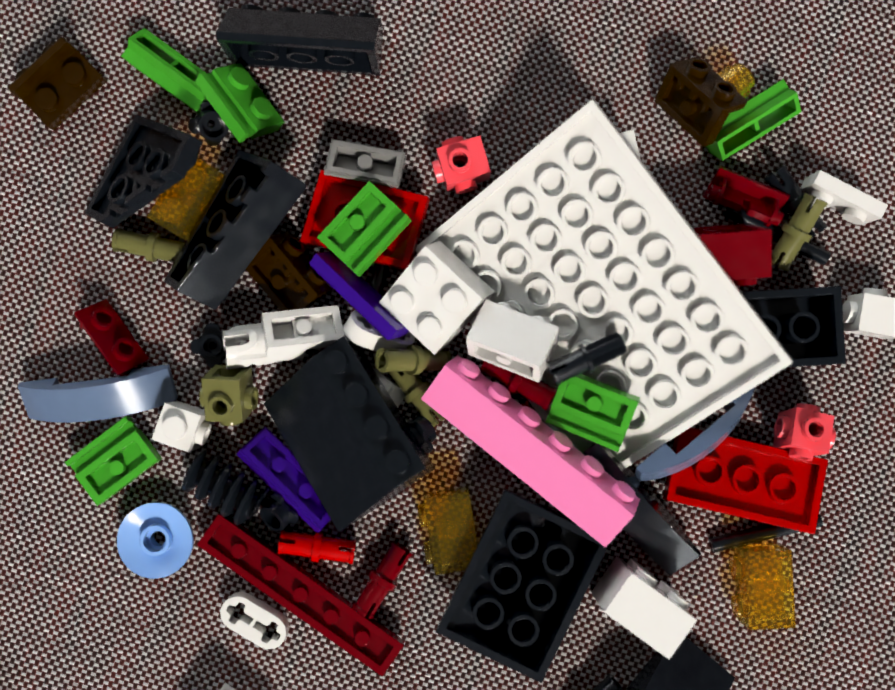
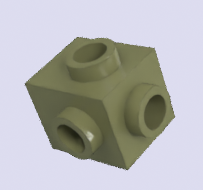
(228, 395)

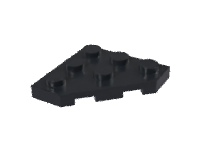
(142, 169)

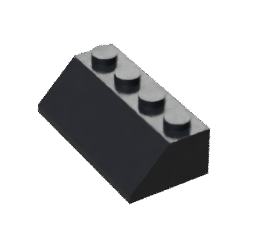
(302, 40)

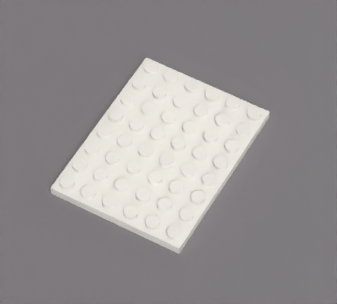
(605, 251)

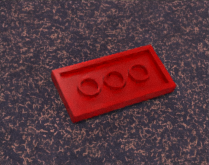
(751, 483)

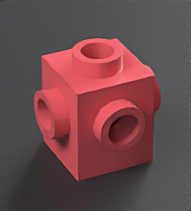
(464, 152)
(804, 432)

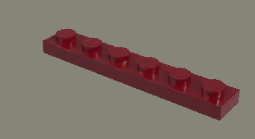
(301, 593)

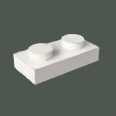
(852, 203)

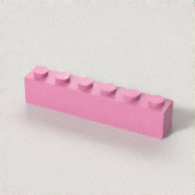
(532, 450)

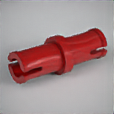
(316, 547)

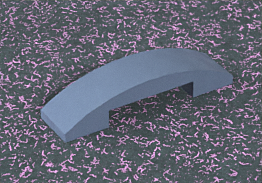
(99, 398)
(667, 462)

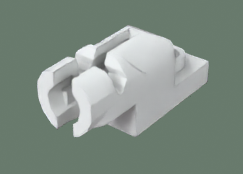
(282, 336)

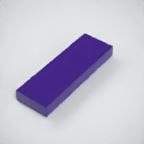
(357, 294)
(283, 474)

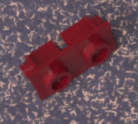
(740, 192)
(111, 337)

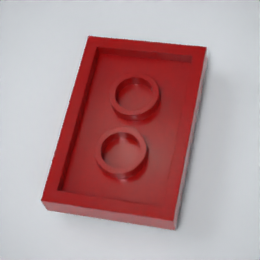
(335, 193)

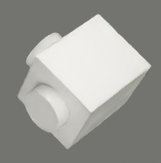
(870, 314)
(182, 426)

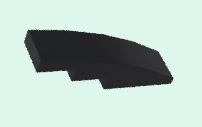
(652, 524)

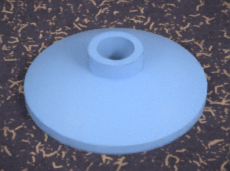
(141, 551)

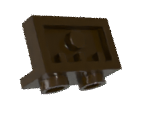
(57, 83)
(698, 98)
(285, 273)

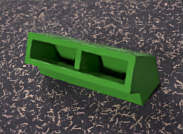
(165, 67)
(756, 119)

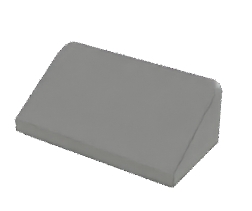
(365, 163)

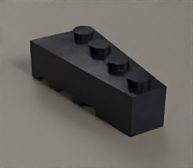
(233, 228)

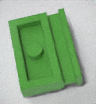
(239, 102)
(364, 229)
(593, 410)
(113, 460)

